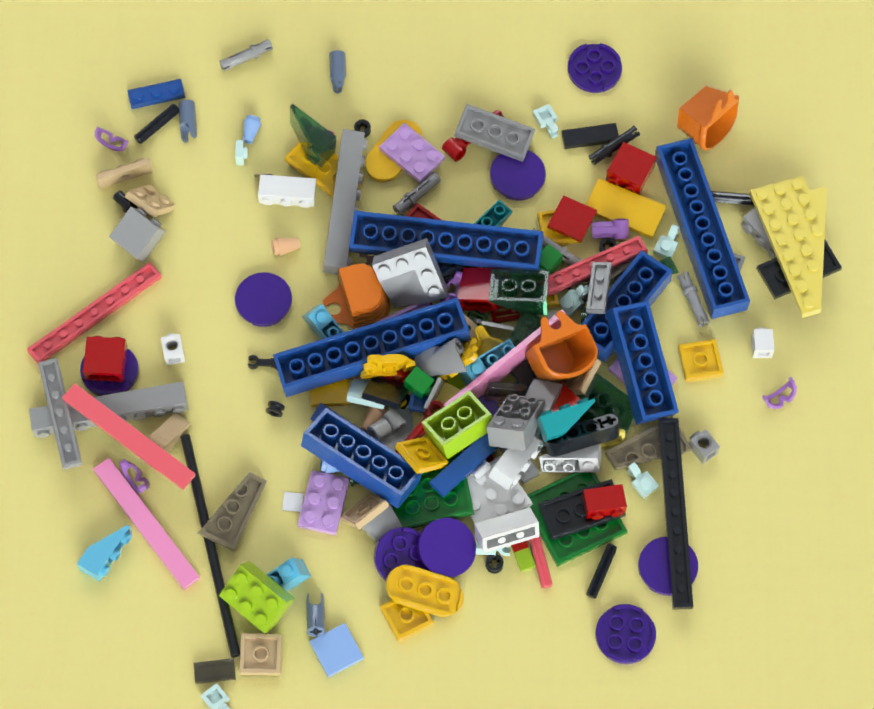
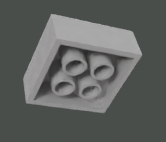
(410, 274)

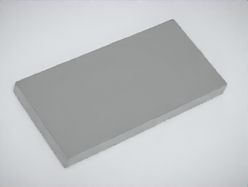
(494, 132)

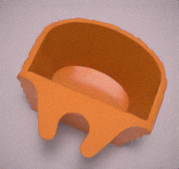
(708, 116)
(359, 297)
(562, 351)

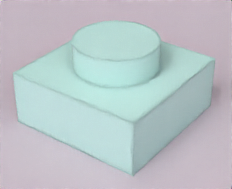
(241, 152)

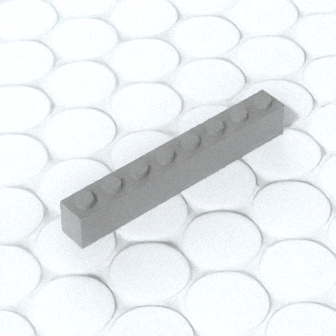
(344, 200)
(128, 405)

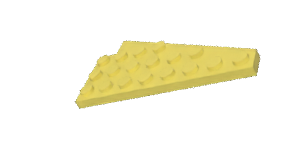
(796, 231)

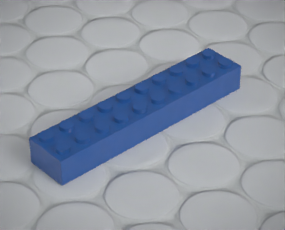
(702, 229)
(449, 240)
(345, 353)

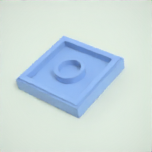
(336, 650)

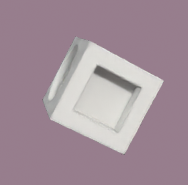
(762, 343)
(172, 356)

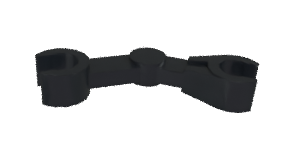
(261, 362)

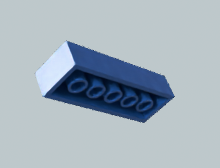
(638, 283)
(642, 362)
(361, 457)

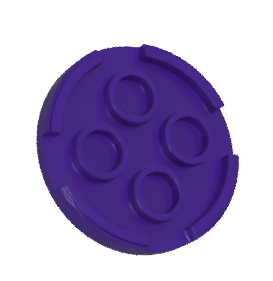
(594, 67)
(516, 178)
(263, 299)
(107, 387)
(446, 547)
(397, 549)
(654, 566)
(625, 634)

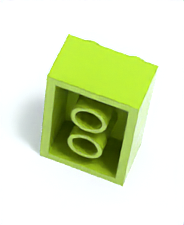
(457, 424)
(256, 597)

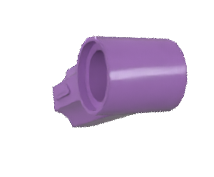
(611, 229)

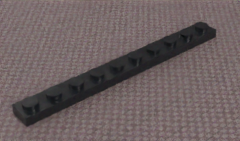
(675, 514)

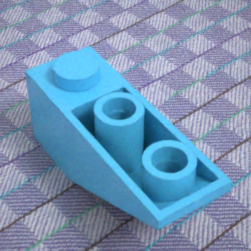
(322, 322)
(485, 361)
(100, 555)
(290, 573)

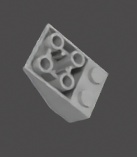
(515, 422)

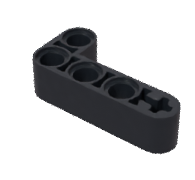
(584, 435)

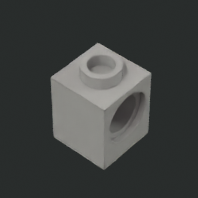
(707, 453)

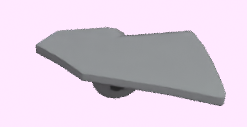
(442, 359)
(392, 427)
(382, 523)

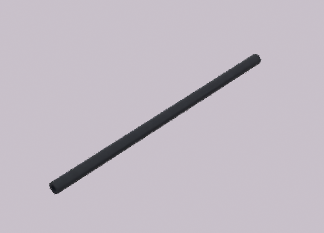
(210, 548)

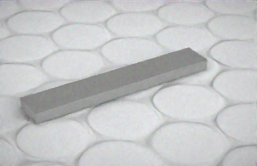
(60, 414)

